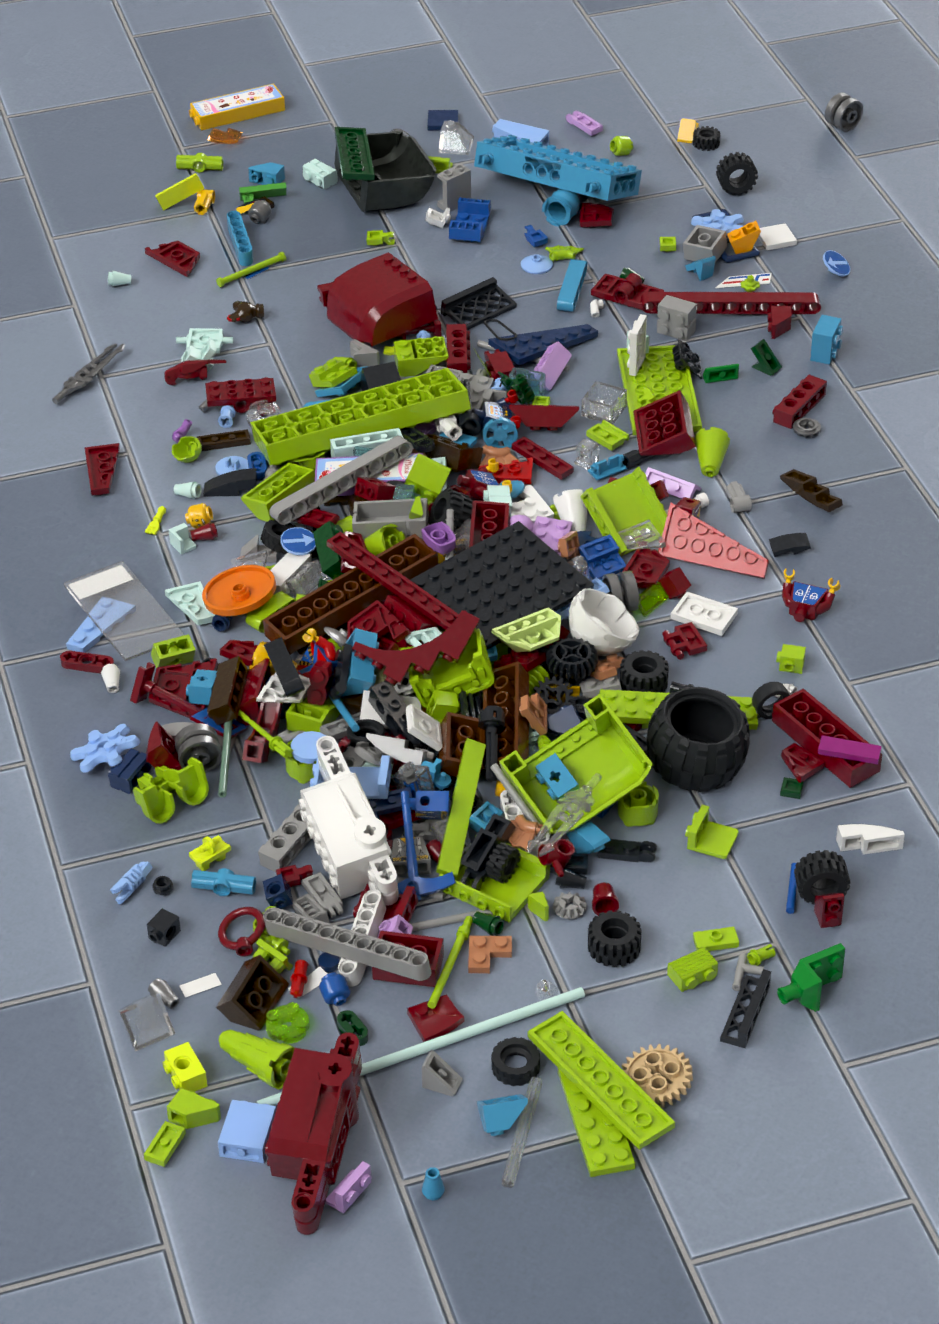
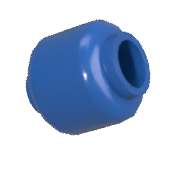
(334, 989)

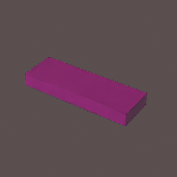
(849, 749)

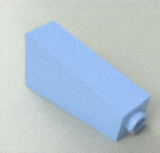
(506, 128)

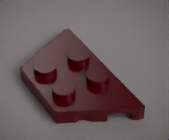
(176, 256)
(647, 567)

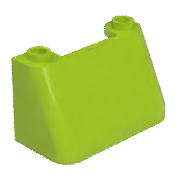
(469, 674)

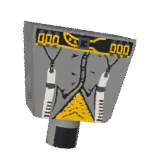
(399, 856)

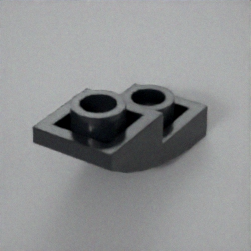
(790, 542)

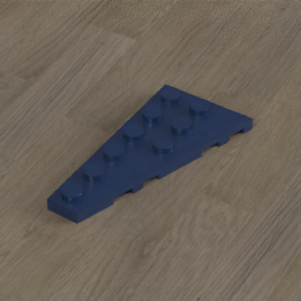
(534, 344)

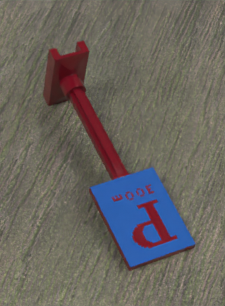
(145, 685)

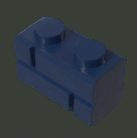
(125, 774)

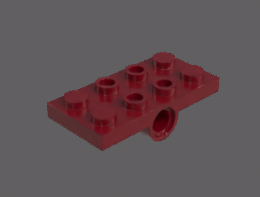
(621, 290)
(240, 393)

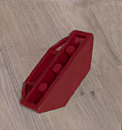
(544, 415)

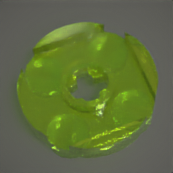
(287, 1013)

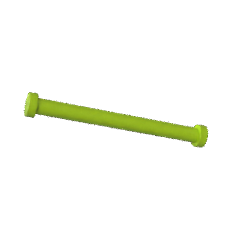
(280, 257)

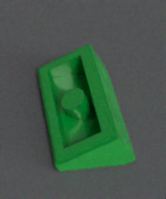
(721, 373)

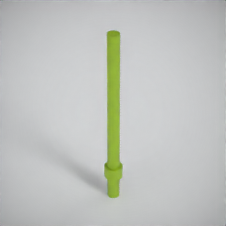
(462, 934)

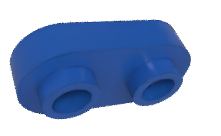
(257, 461)

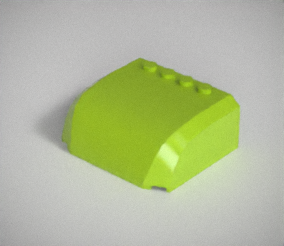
(591, 747)

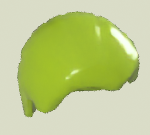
(187, 449)

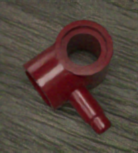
(559, 856)

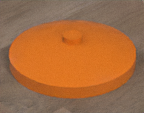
(239, 590)

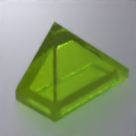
(651, 598)

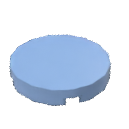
(305, 746)

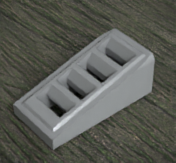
(312, 910)

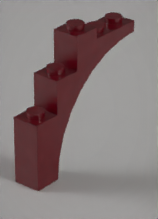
(423, 658)

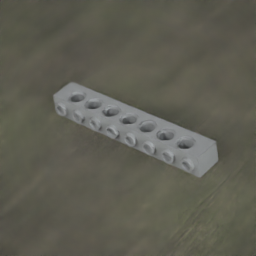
(293, 833)

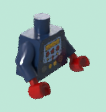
(498, 409)

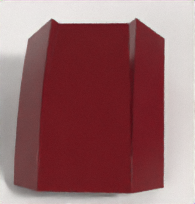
(162, 749)

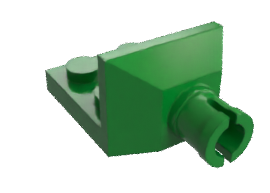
(811, 975)

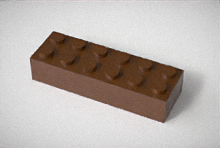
(509, 686)

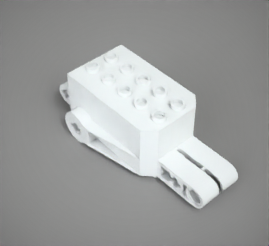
(346, 829)

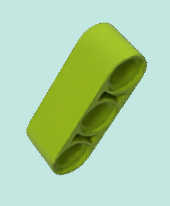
(276, 603)

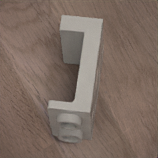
(455, 185)

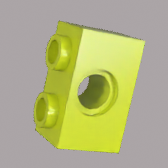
(184, 1068)

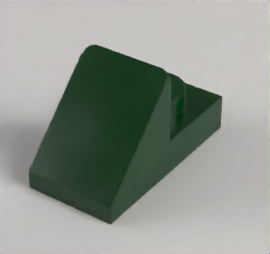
(766, 359)

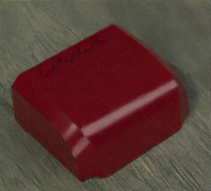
(380, 300)

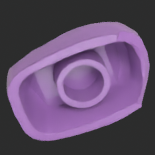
(439, 537)

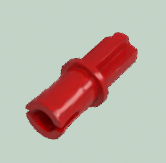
(299, 978)

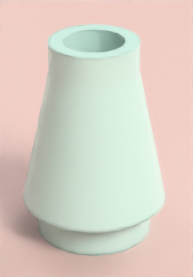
(117, 278)
(189, 489)

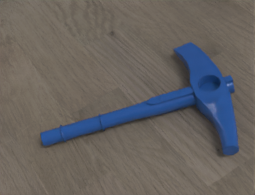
(422, 886)

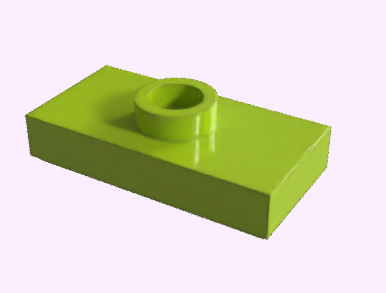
(716, 939)

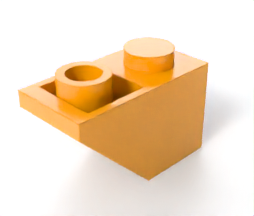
(744, 237)

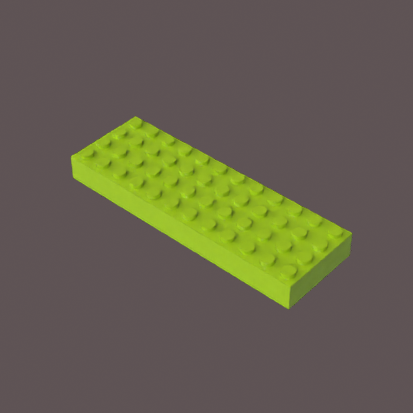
(368, 411)

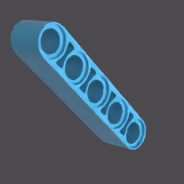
(239, 238)
(572, 285)

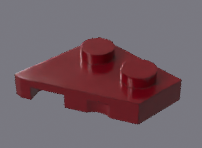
(801, 762)

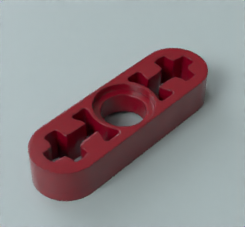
(74, 661)

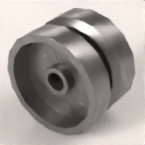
(843, 112)
(624, 588)
(198, 742)

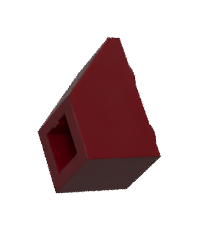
(779, 320)
(829, 909)

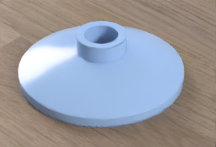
(536, 264)

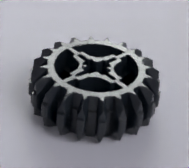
(571, 658)

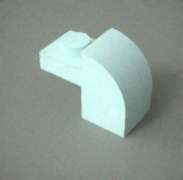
(207, 352)

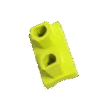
(209, 851)

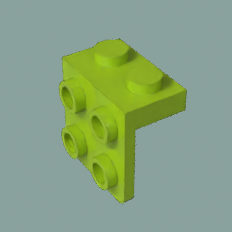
(708, 836)

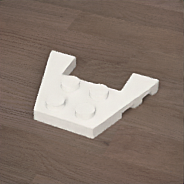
(531, 506)

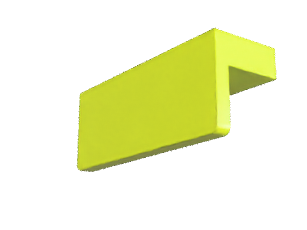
(179, 191)

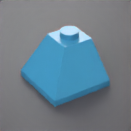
(500, 1112)

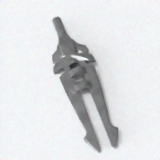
(78, 381)

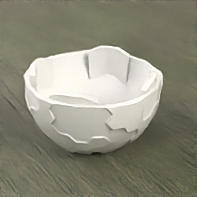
(602, 622)

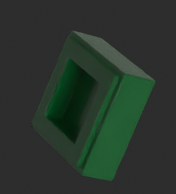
(791, 788)

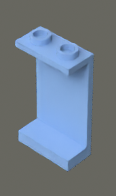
(373, 780)

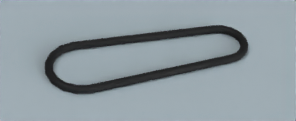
(505, 339)

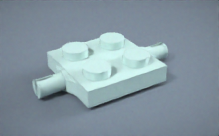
(198, 338)

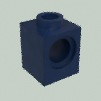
(278, 892)

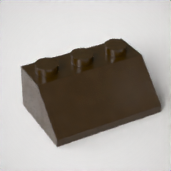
(252, 994)

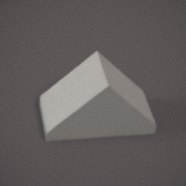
(439, 1075)

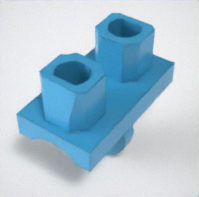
(439, 779)

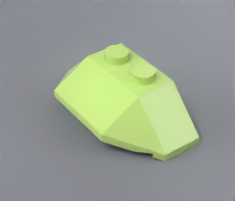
(530, 631)

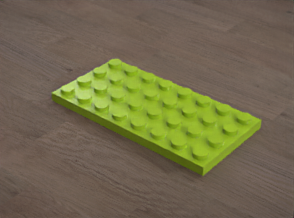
(660, 377)

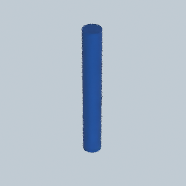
(790, 907)

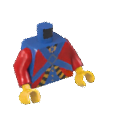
(318, 650)

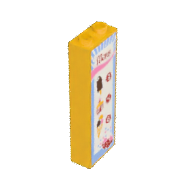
(237, 107)

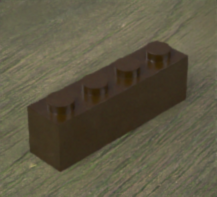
(227, 690)

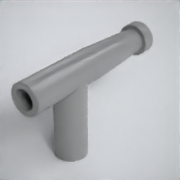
(743, 967)

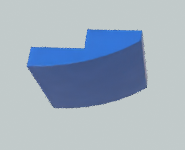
(602, 557)

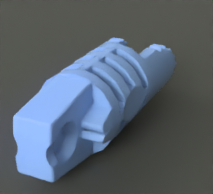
(131, 881)

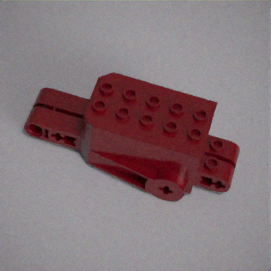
(314, 1124)

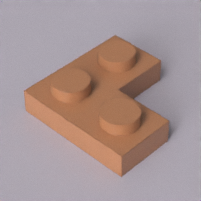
(569, 545)
(607, 667)
(535, 712)
(483, 948)

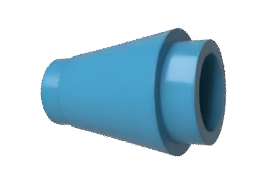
(433, 1185)

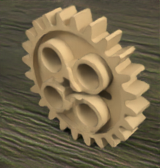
(660, 1073)

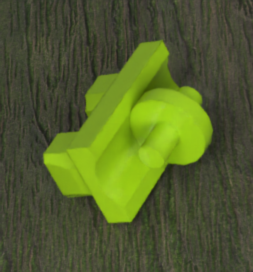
(276, 953)

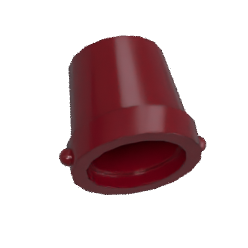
(604, 898)

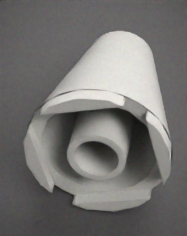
(572, 508)

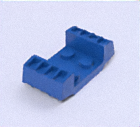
(470, 219)

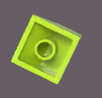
(427, 477)

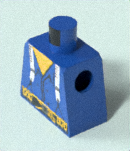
(437, 805)

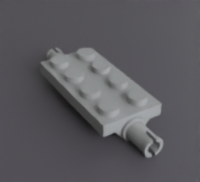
(478, 385)

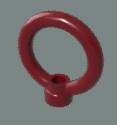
(244, 944)

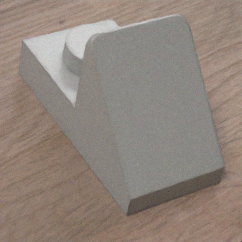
(364, 354)
(253, 547)

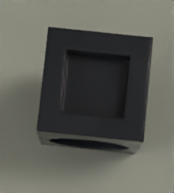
(163, 927)

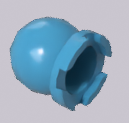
(561, 207)

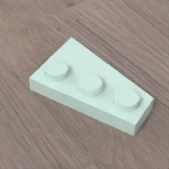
(190, 601)

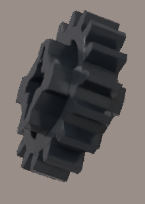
(559, 692)

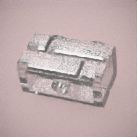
(306, 579)

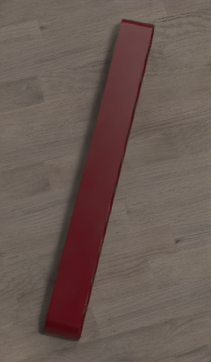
(738, 302)

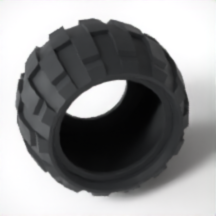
(701, 717)

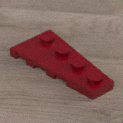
(101, 467)

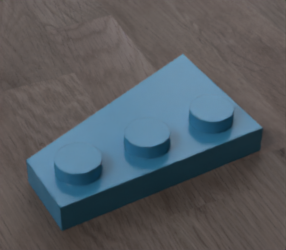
(342, 388)

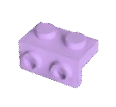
(350, 1188)

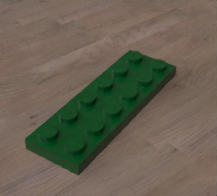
(354, 153)

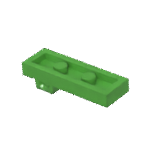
(255, 192)

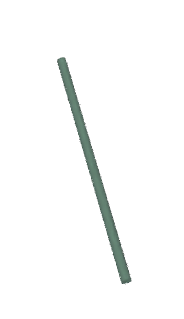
(225, 759)

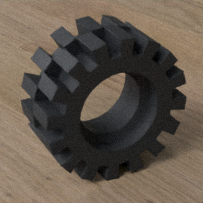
(706, 138)
(503, 862)

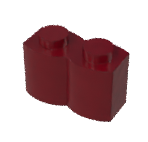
(319, 680)

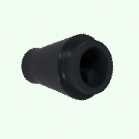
(571, 880)

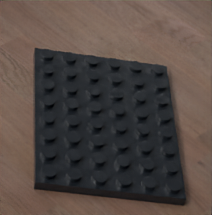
(504, 579)

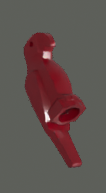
(189, 369)

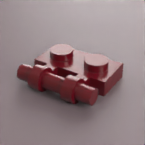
(690, 640)

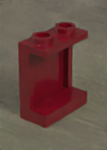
(404, 906)

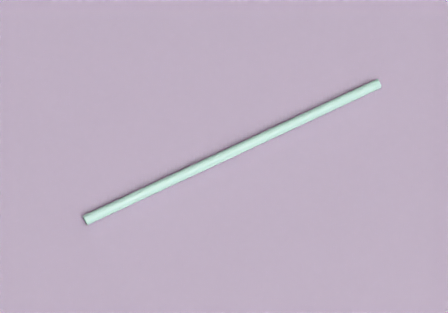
(458, 1035)

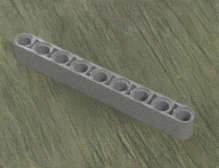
(340, 480)
(347, 944)

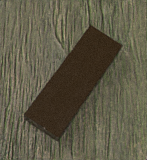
(225, 440)

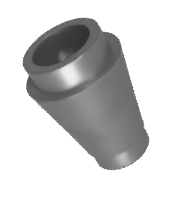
(167, 995)

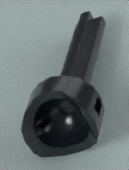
(469, 421)
(491, 725)

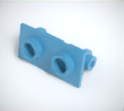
(604, 469)

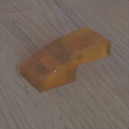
(229, 137)

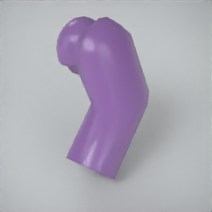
(182, 431)

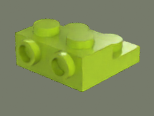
(331, 373)

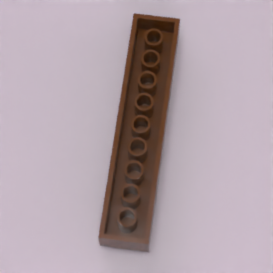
(346, 595)

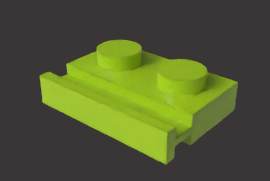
(607, 435)

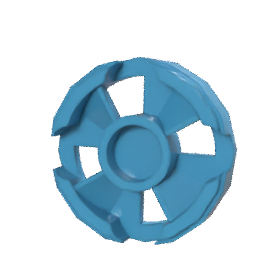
(501, 433)

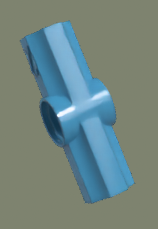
(223, 882)

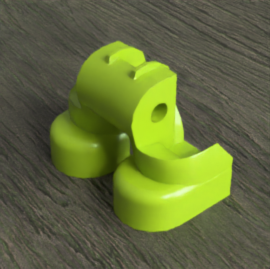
(155, 793)

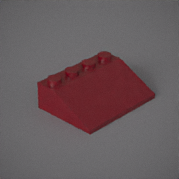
(665, 426)

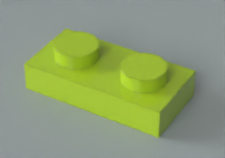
(164, 1144)

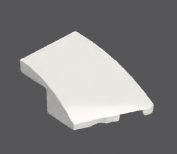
(275, 693)

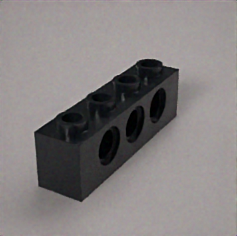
(393, 712)

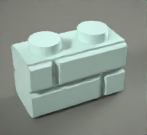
(320, 174)

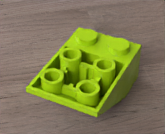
(418, 354)
(309, 716)

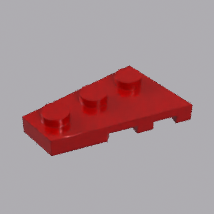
(515, 471)

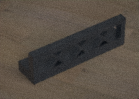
(750, 1012)

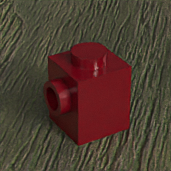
(675, 583)

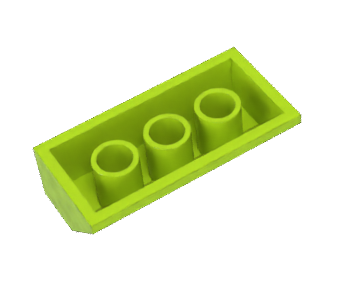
(277, 487)

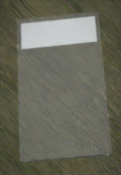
(123, 610)

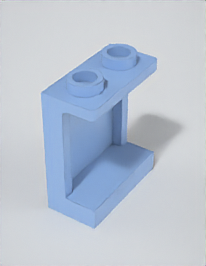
(246, 1131)

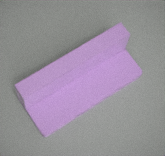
(553, 363)
(674, 486)

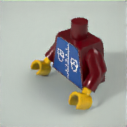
(477, 480)
(807, 600)

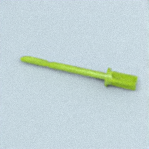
(275, 743)

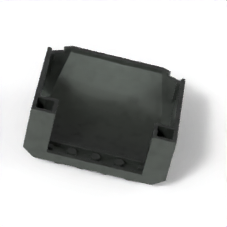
(400, 173)

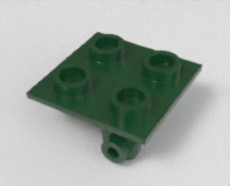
(521, 387)

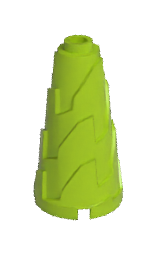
(260, 1056)

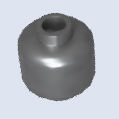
(260, 211)

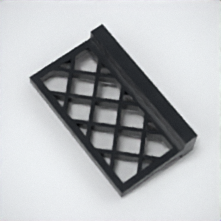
(471, 297)

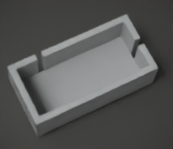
(373, 515)

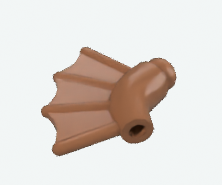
(501, 455)
(524, 831)

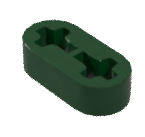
(356, 1025)

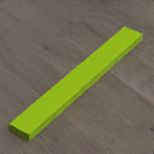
(461, 808)

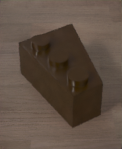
(458, 456)

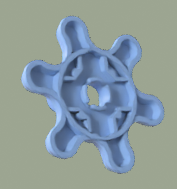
(719, 221)
(104, 748)

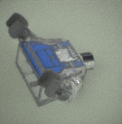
(415, 777)

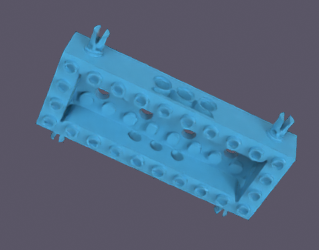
(558, 167)

